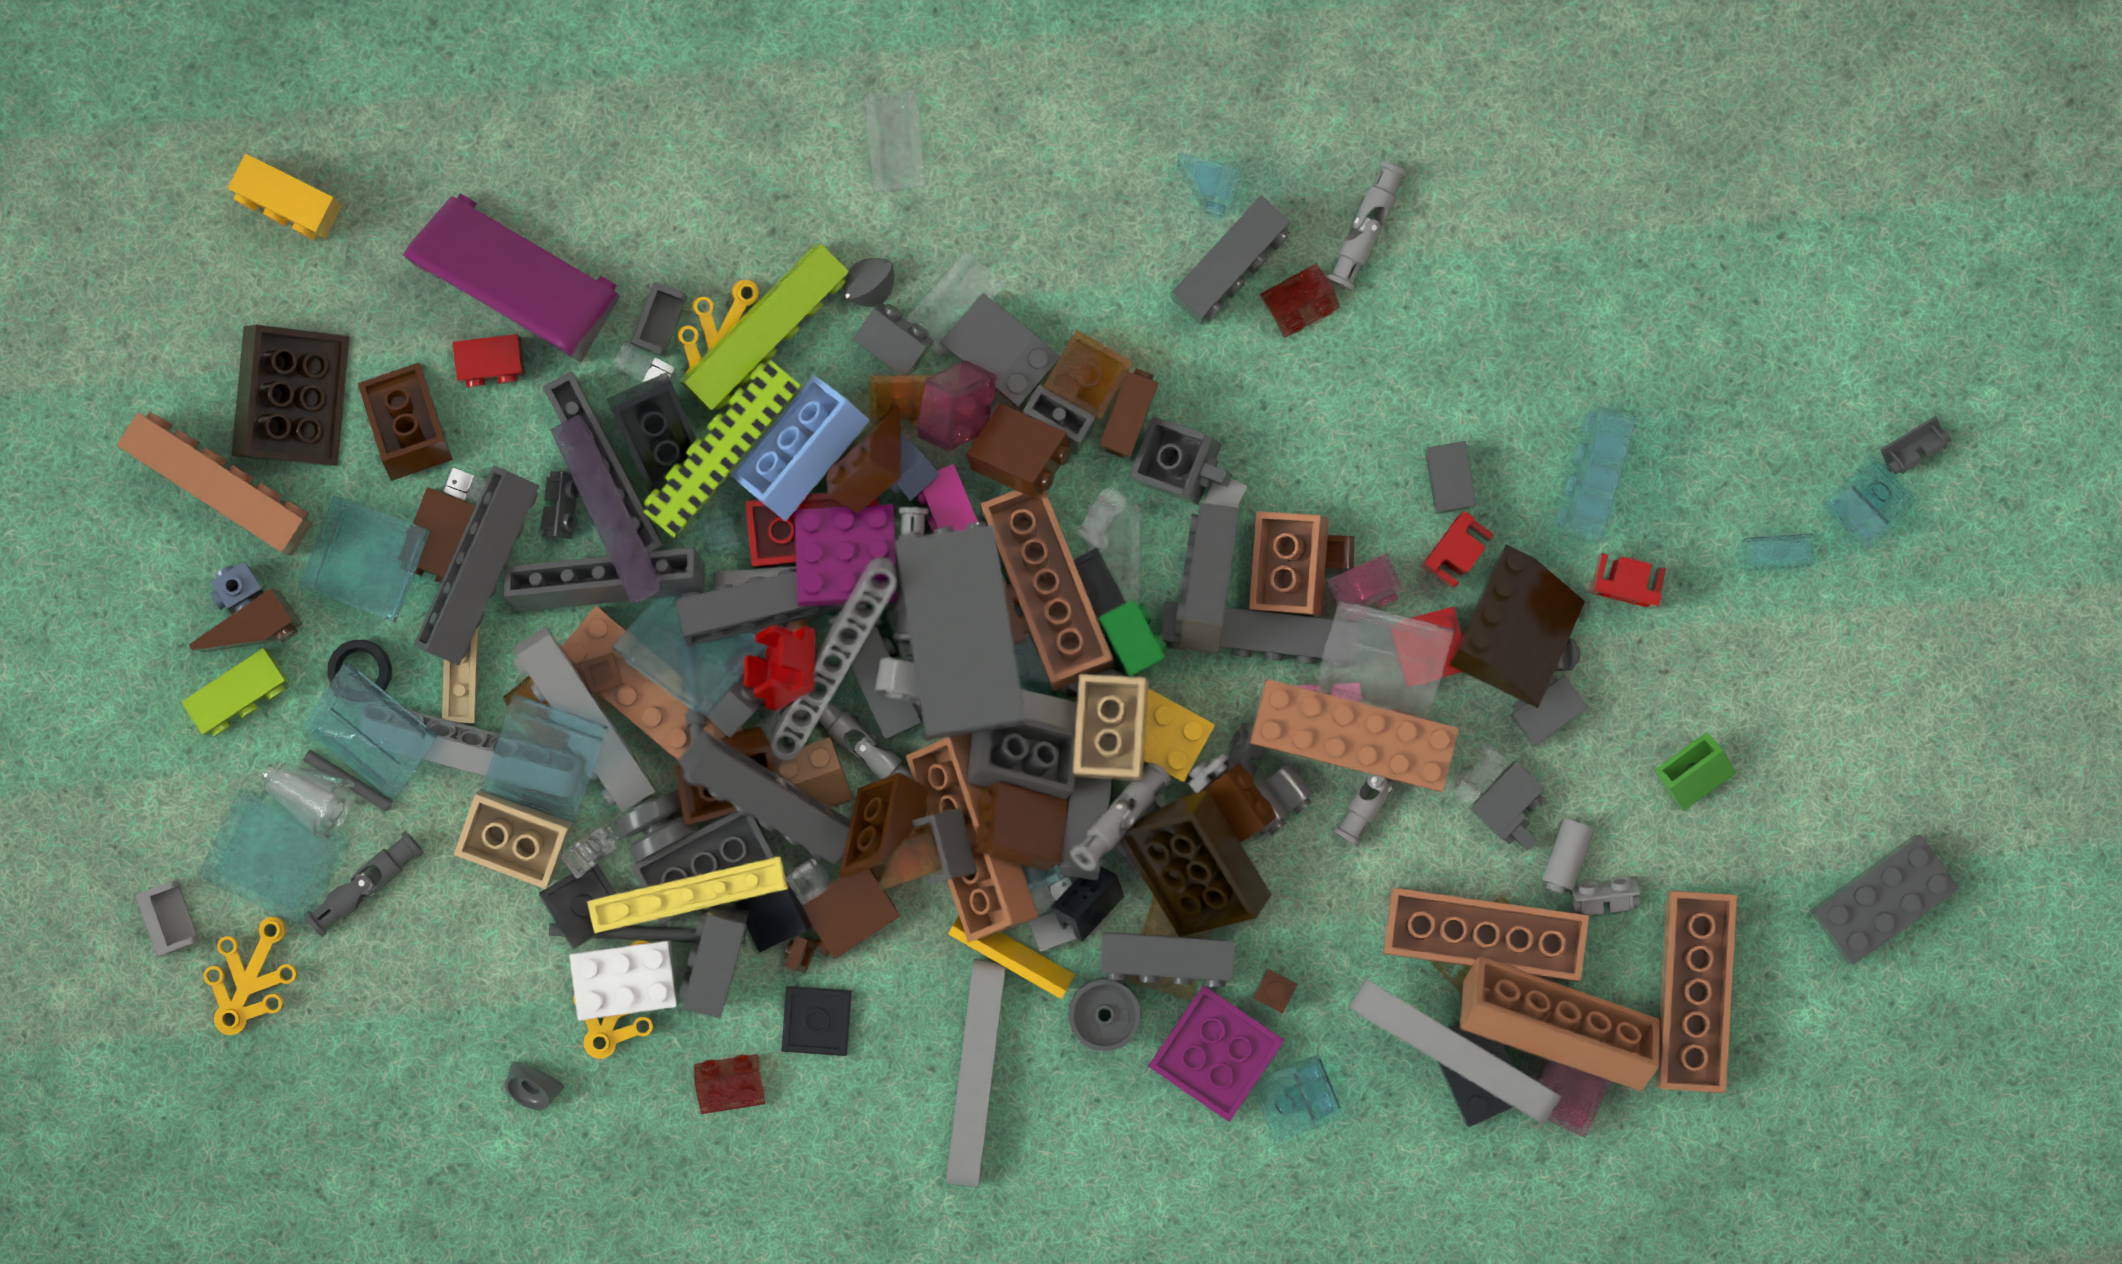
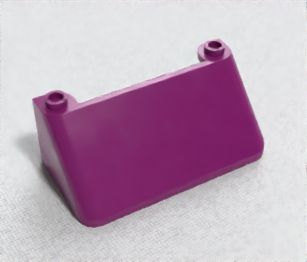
(513, 276)

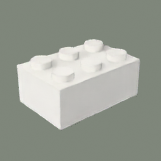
(624, 980)

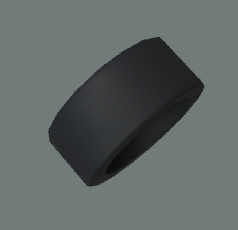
(375, 650)

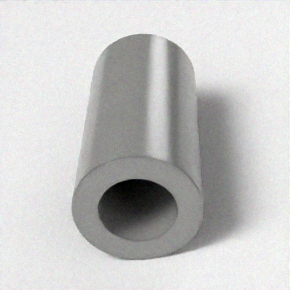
(1567, 856)

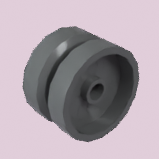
(655, 823)
(1109, 995)

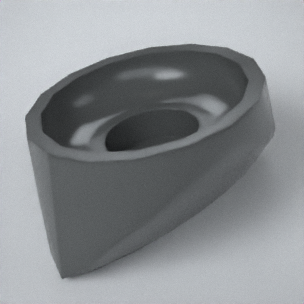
(869, 282)
(531, 1086)

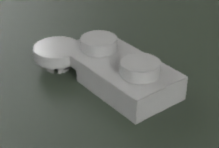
(1203, 773)

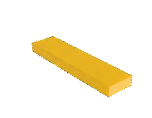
(1019, 960)

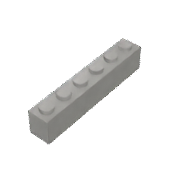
(565, 690)

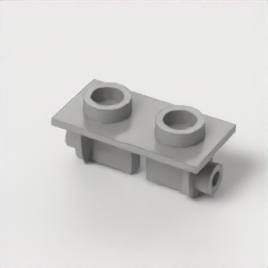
(1620, 893)

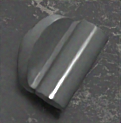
(1569, 657)

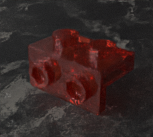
(1300, 300)
(729, 1083)

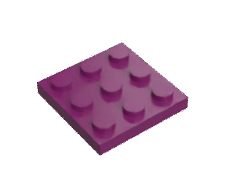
(837, 548)
(1216, 1053)

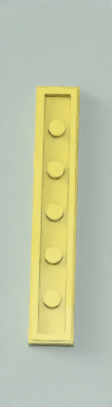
(687, 894)

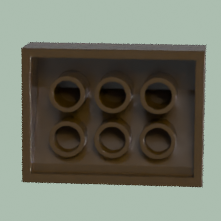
(290, 395)
(1518, 627)
(1195, 865)

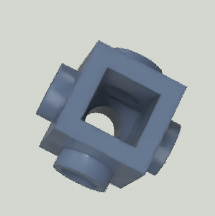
(231, 578)

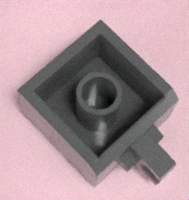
(1178, 461)

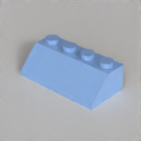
(799, 447)

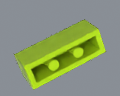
(236, 693)

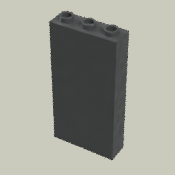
(959, 631)

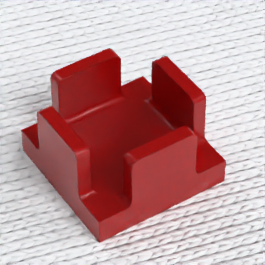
(1457, 549)
(1627, 582)
(787, 667)

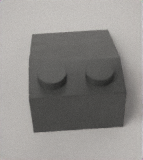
(1002, 346)

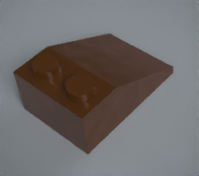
(404, 421)
(868, 464)
(259, 622)
(697, 802)
(882, 821)

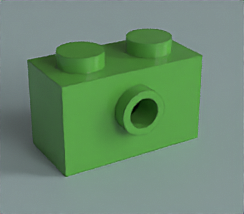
(1695, 771)

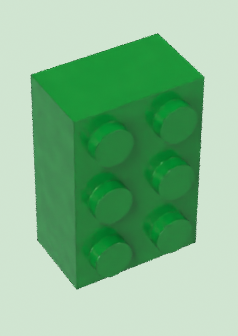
(1132, 638)

